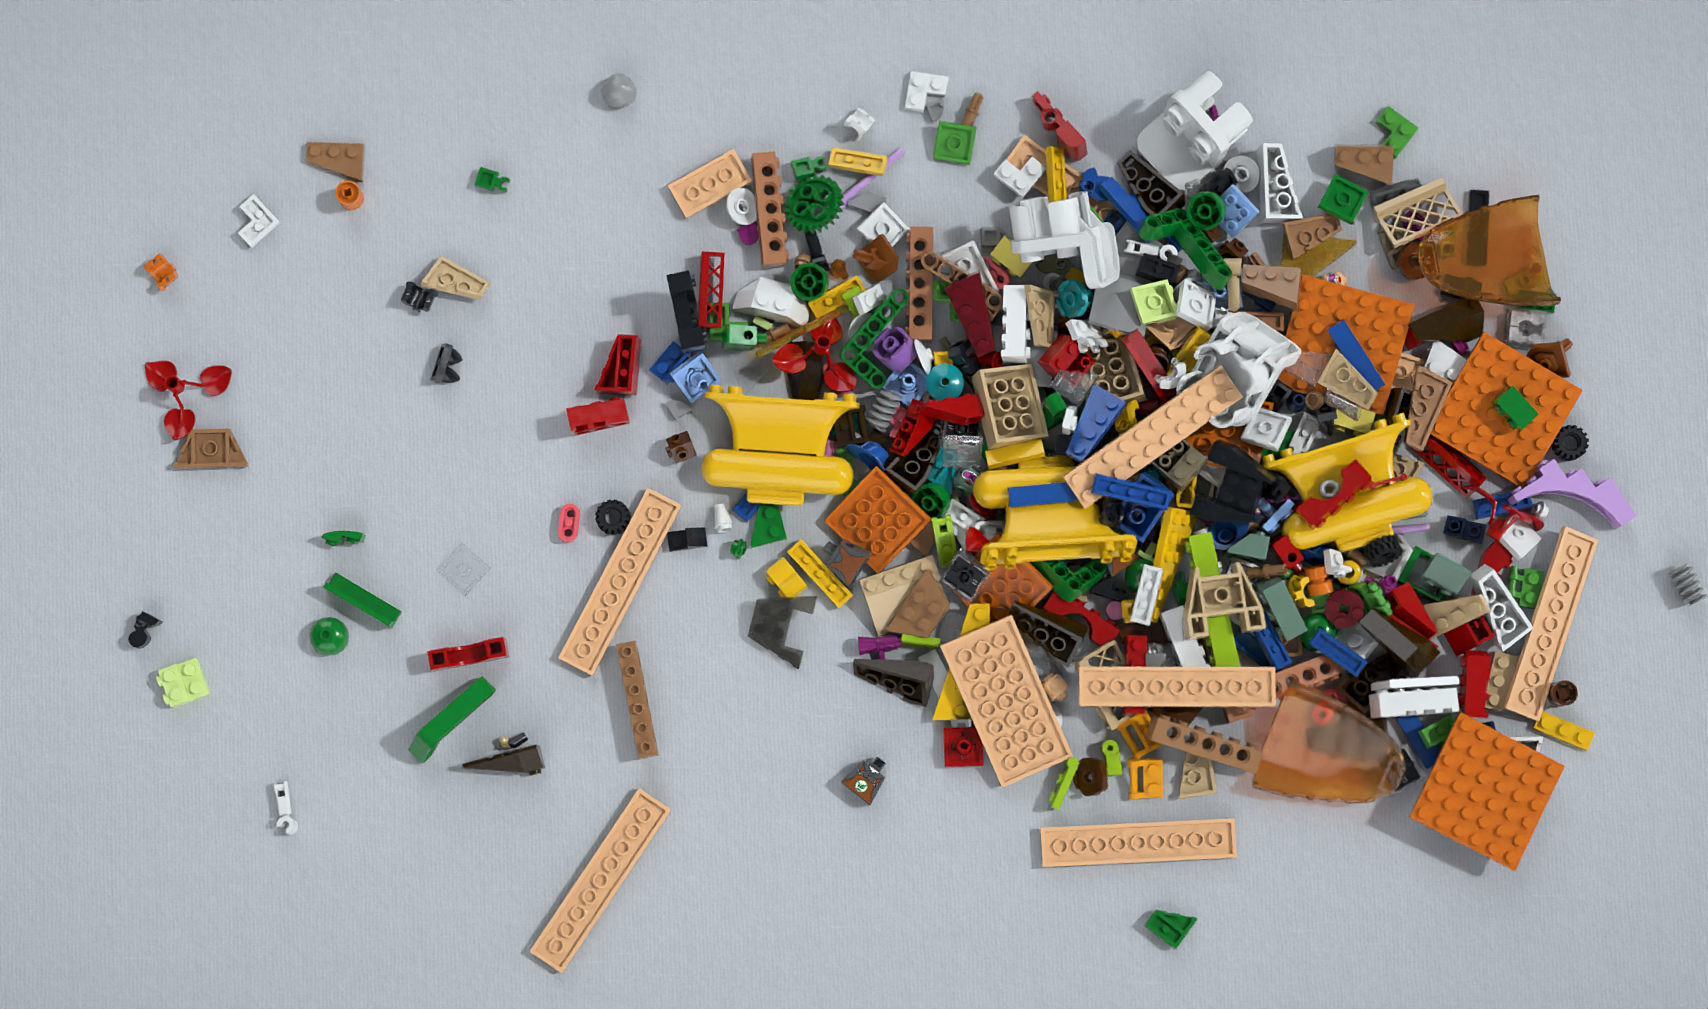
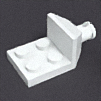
(1195, 301)

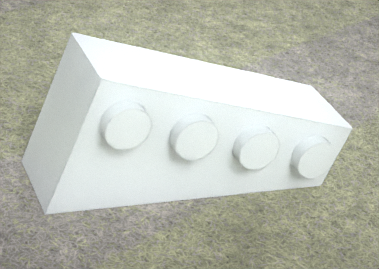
(1505, 618)
(1187, 651)

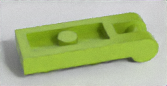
(944, 540)
(1063, 780)

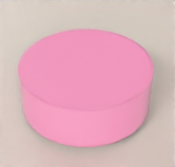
(1114, 610)

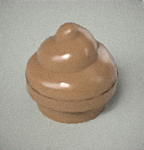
(802, 259)
(1314, 400)

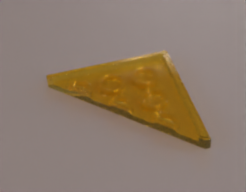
(1318, 257)
(802, 331)

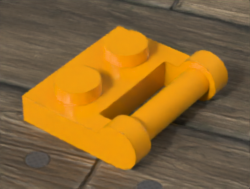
(1140, 724)
(1151, 778)

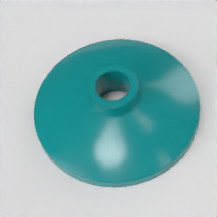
(935, 386)

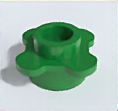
(738, 548)

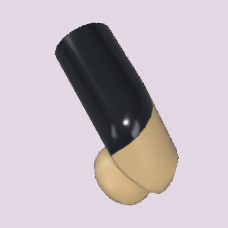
(513, 743)

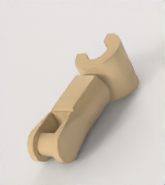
(1233, 283)

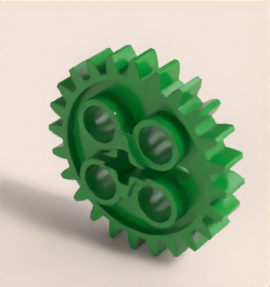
(808, 218)

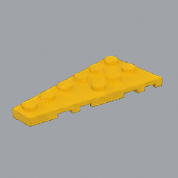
(1175, 528)
(950, 702)

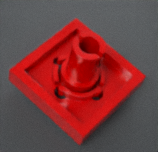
(973, 756)

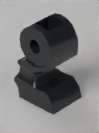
(966, 364)
(140, 637)

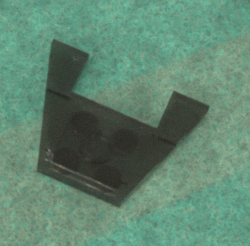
(772, 622)

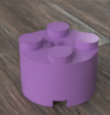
(895, 349)

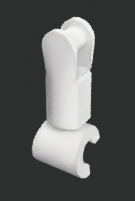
(1150, 249)
(284, 808)

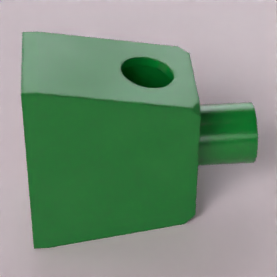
(734, 338)

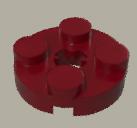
(1342, 619)

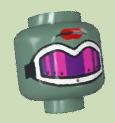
(965, 479)

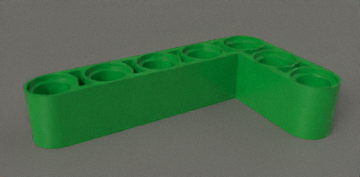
(1192, 241)
(869, 336)
(1054, 413)
(1069, 584)
(449, 718)

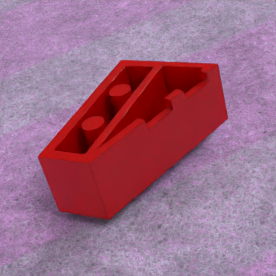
(622, 367)
(597, 416)
(1474, 683)

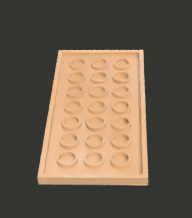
(1006, 700)

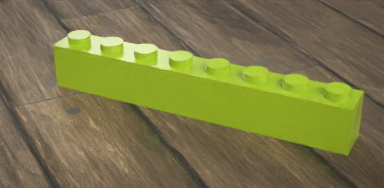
(1221, 635)

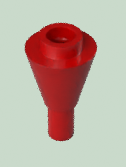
(991, 360)

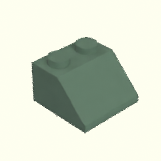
(1251, 548)
(1445, 574)

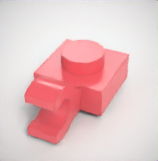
(896, 421)

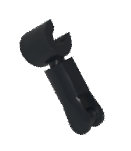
(814, 246)

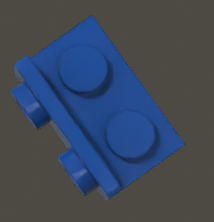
(669, 361)

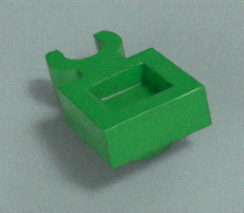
(805, 167)
(489, 180)
(1181, 589)

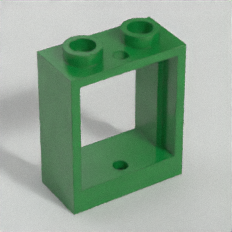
(1418, 552)

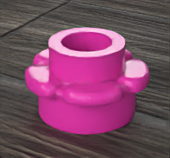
(1460, 347)

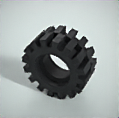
(1581, 443)
(604, 509)
(1383, 550)

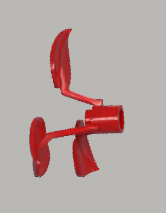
(791, 358)
(163, 376)
(1499, 527)
(974, 538)

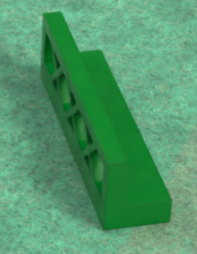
(363, 600)

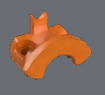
(161, 271)

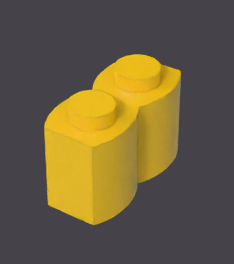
(1186, 498)
(785, 579)

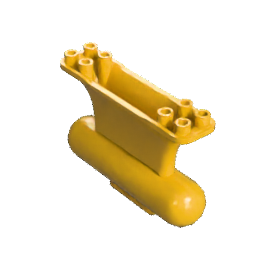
(779, 447)
(1371, 510)
(1049, 529)

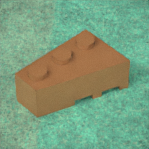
(1368, 160)
(1273, 283)

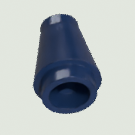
(1293, 405)

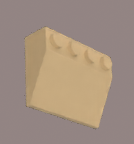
(1117, 370)
(1010, 405)
(890, 589)

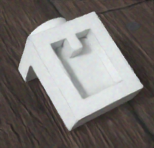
(1334, 563)

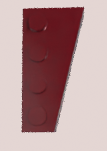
(971, 307)

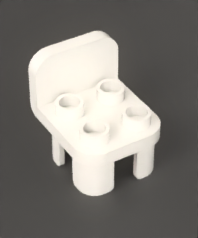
(1185, 140)
(1069, 229)
(1251, 357)

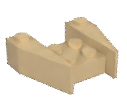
(1220, 597)

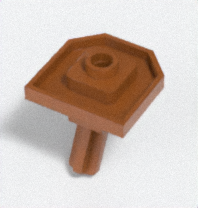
(877, 259)
(1552, 356)

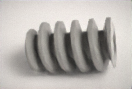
(884, 409)
(1688, 586)

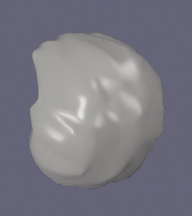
(618, 91)

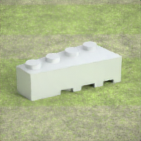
(1276, 191)
(1015, 326)
(1413, 702)

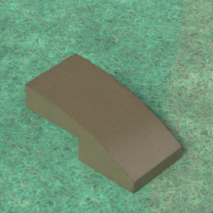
(1390, 252)

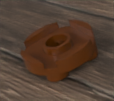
(1405, 261)
(1099, 776)

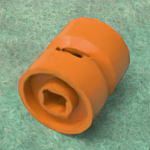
(349, 195)
(1319, 581)

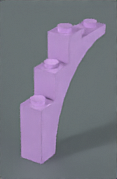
(1601, 495)

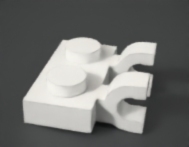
(1087, 334)

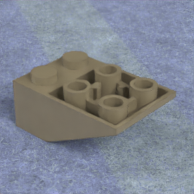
(1180, 464)

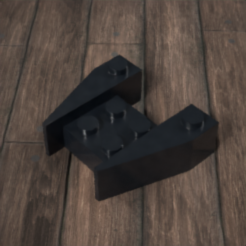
(683, 296)
(1239, 488)

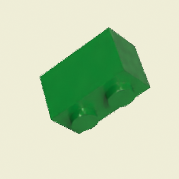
(1514, 408)

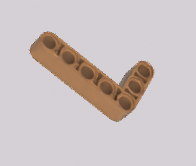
(955, 273)

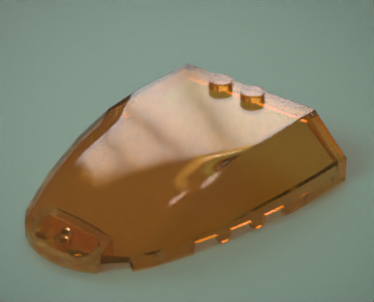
(1490, 255)
(1326, 751)

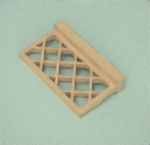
(1408, 202)
(1106, 713)

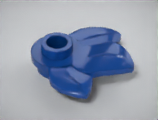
(1092, 181)

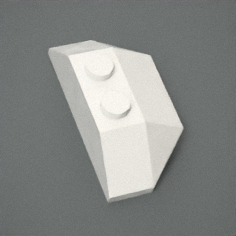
(772, 301)

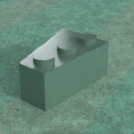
(1280, 607)

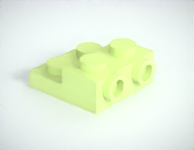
(1154, 302)
(183, 683)

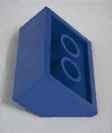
(1140, 518)

